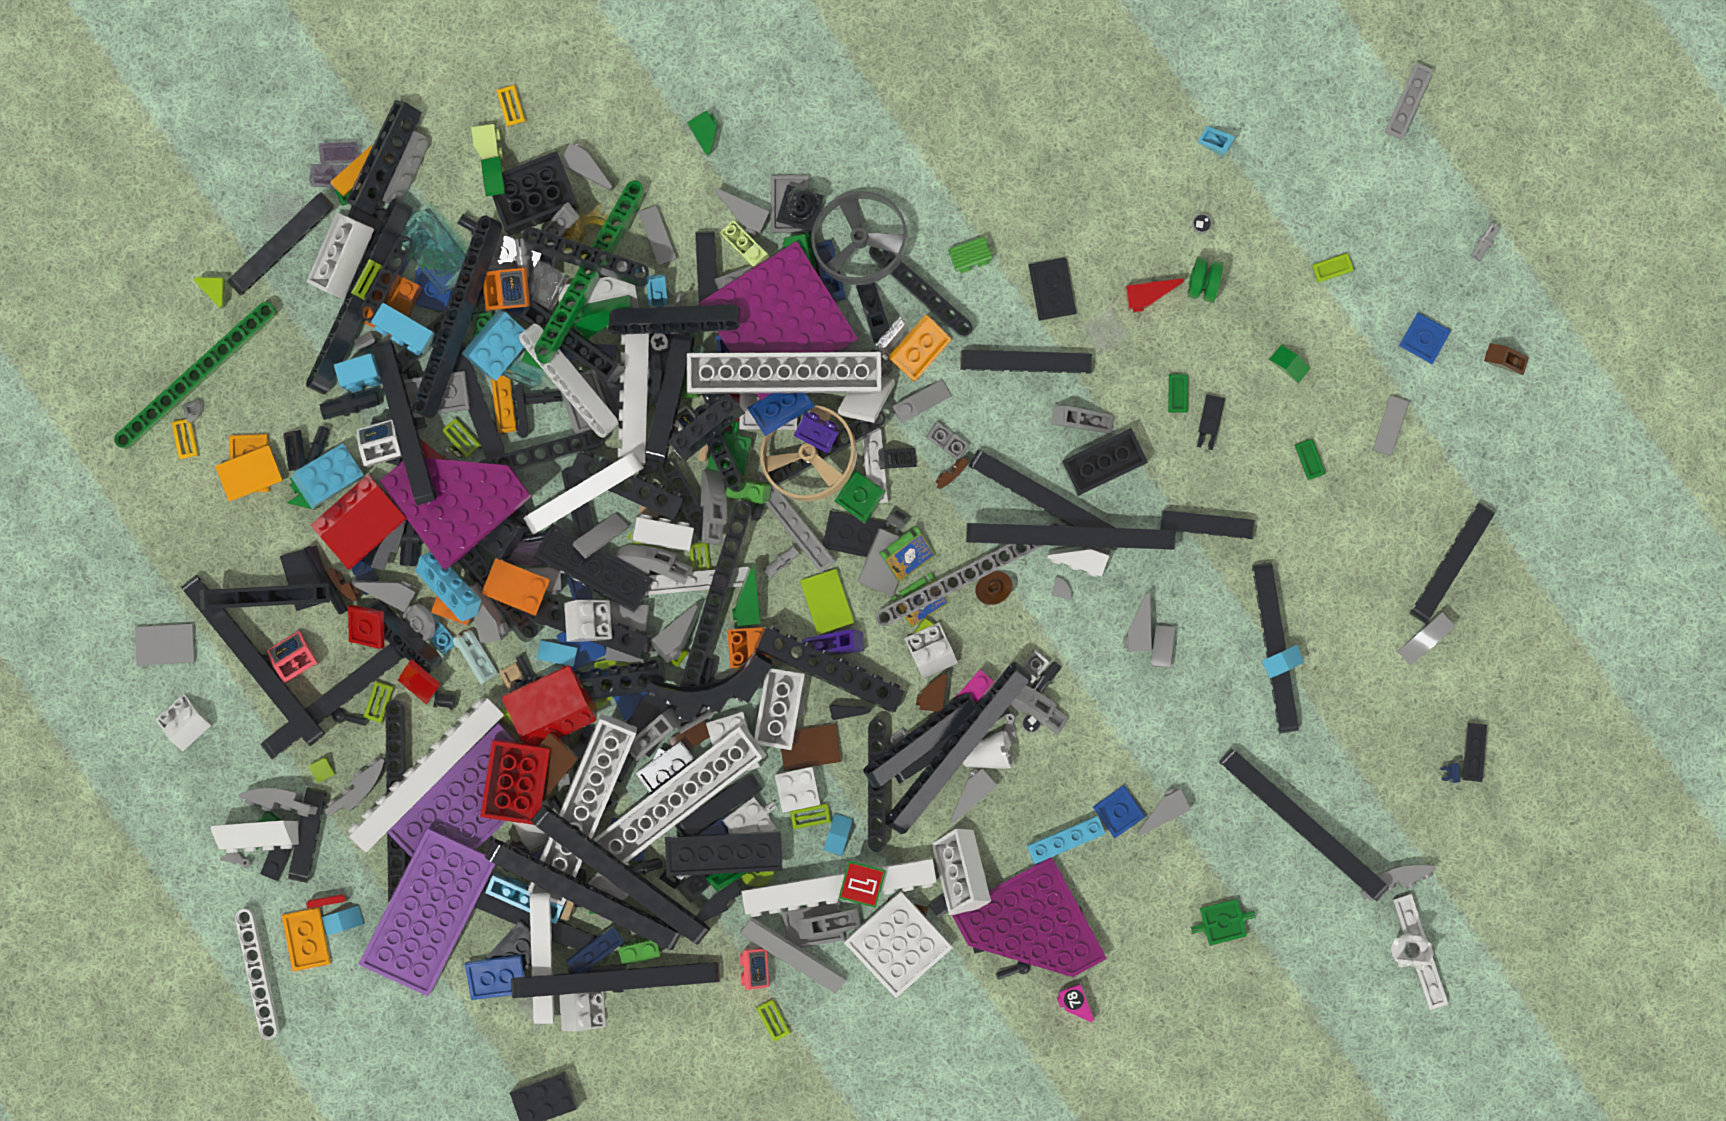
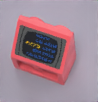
(292, 657)
(755, 968)

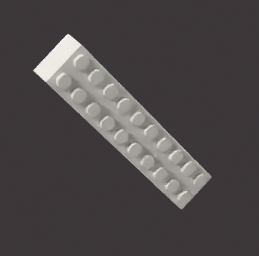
(783, 373)
(425, 774)
(589, 792)
(681, 795)
(828, 888)

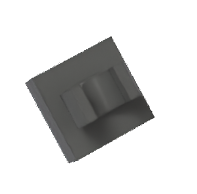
(897, 518)

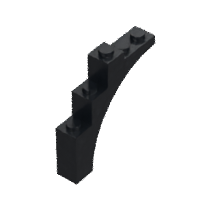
(264, 596)
(714, 695)

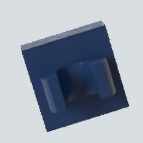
(1453, 773)

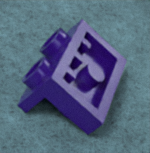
(816, 431)

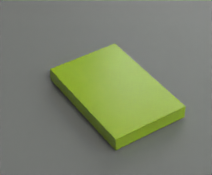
(826, 601)

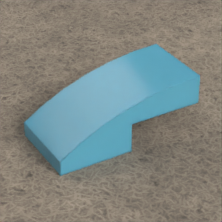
(557, 653)

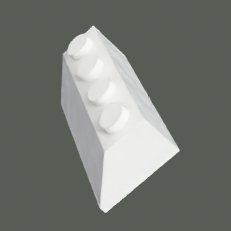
(340, 255)
(606, 289)
(778, 708)
(256, 835)
(961, 871)

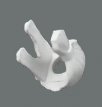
(1420, 961)

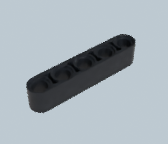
(706, 264)
(388, 269)
(722, 457)
(685, 490)
(1207, 524)
(406, 640)
(719, 806)
(307, 831)

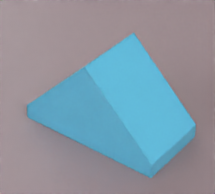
(1216, 140)
(1283, 661)
(838, 834)
(342, 920)

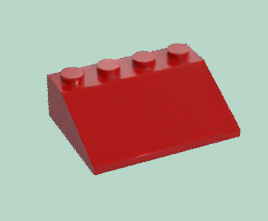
(358, 521)
(550, 705)
(514, 781)

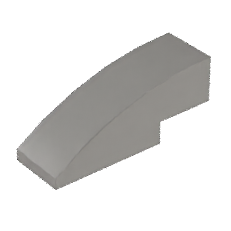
(1426, 638)

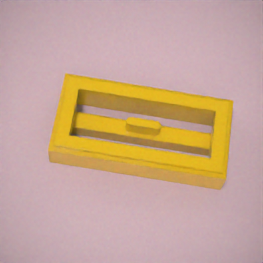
(515, 121)
(177, 440)

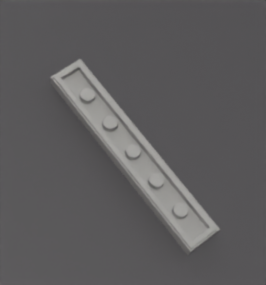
(798, 528)
(793, 955)

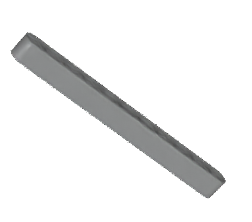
(962, 581)

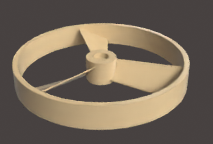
(809, 454)

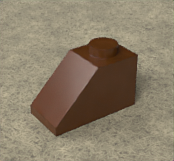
(1506, 358)
(933, 695)

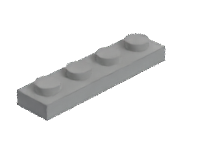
(1409, 101)
(406, 167)

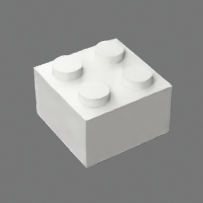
(797, 789)

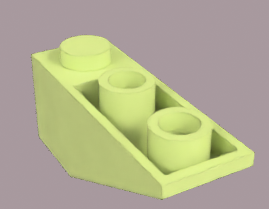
(485, 141)
(744, 244)

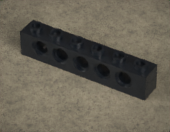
(375, 161)
(577, 344)
(671, 509)
(637, 648)

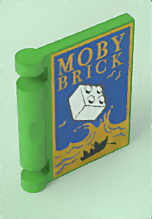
(907, 554)
(917, 616)

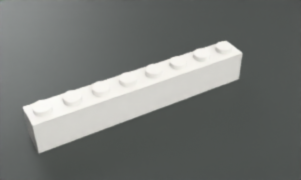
(633, 395)

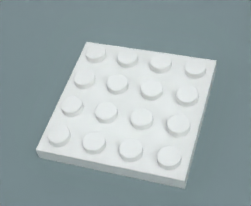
(898, 944)

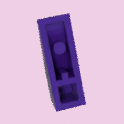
(838, 643)

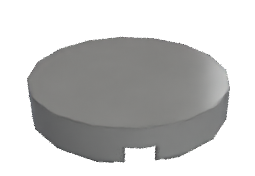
(420, 621)

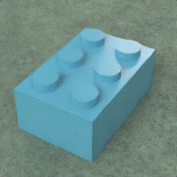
(403, 330)
(495, 345)
(358, 373)
(327, 476)

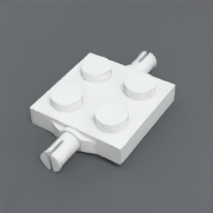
(750, 818)

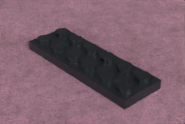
(598, 571)
(723, 853)

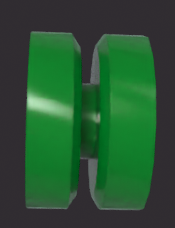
(1205, 279)

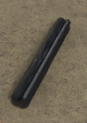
(323, 577)

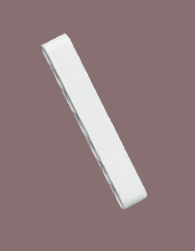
(572, 385)
(583, 492)
(541, 953)
(254, 983)

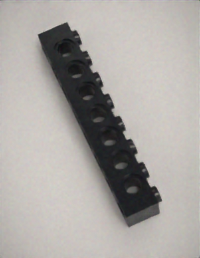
(765, 645)
(614, 673)

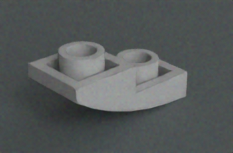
(947, 441)
(1163, 646)
(1035, 664)

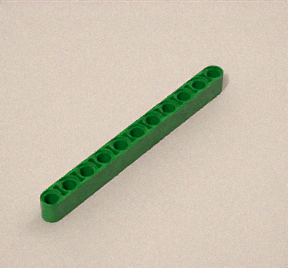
(588, 280)
(186, 379)

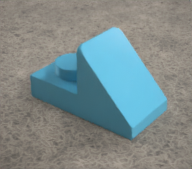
(657, 291)

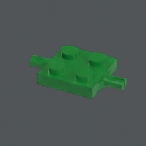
(739, 446)
(1223, 922)

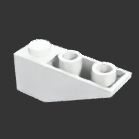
(1084, 558)

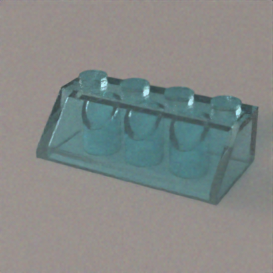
(435, 250)

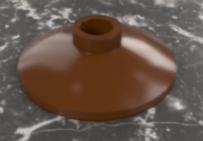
(988, 584)

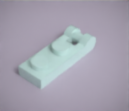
(475, 656)

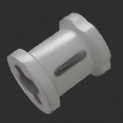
(661, 348)

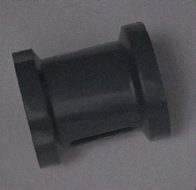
(444, 700)

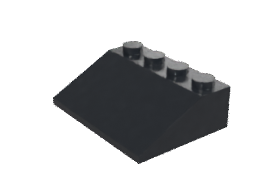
(534, 193)

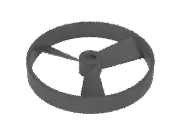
(860, 238)

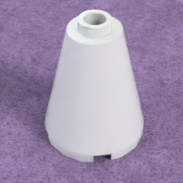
(991, 753)

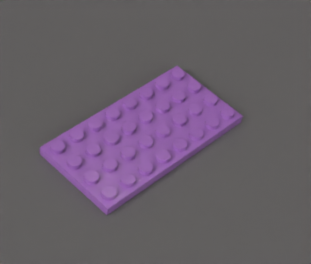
(453, 802)
(427, 912)

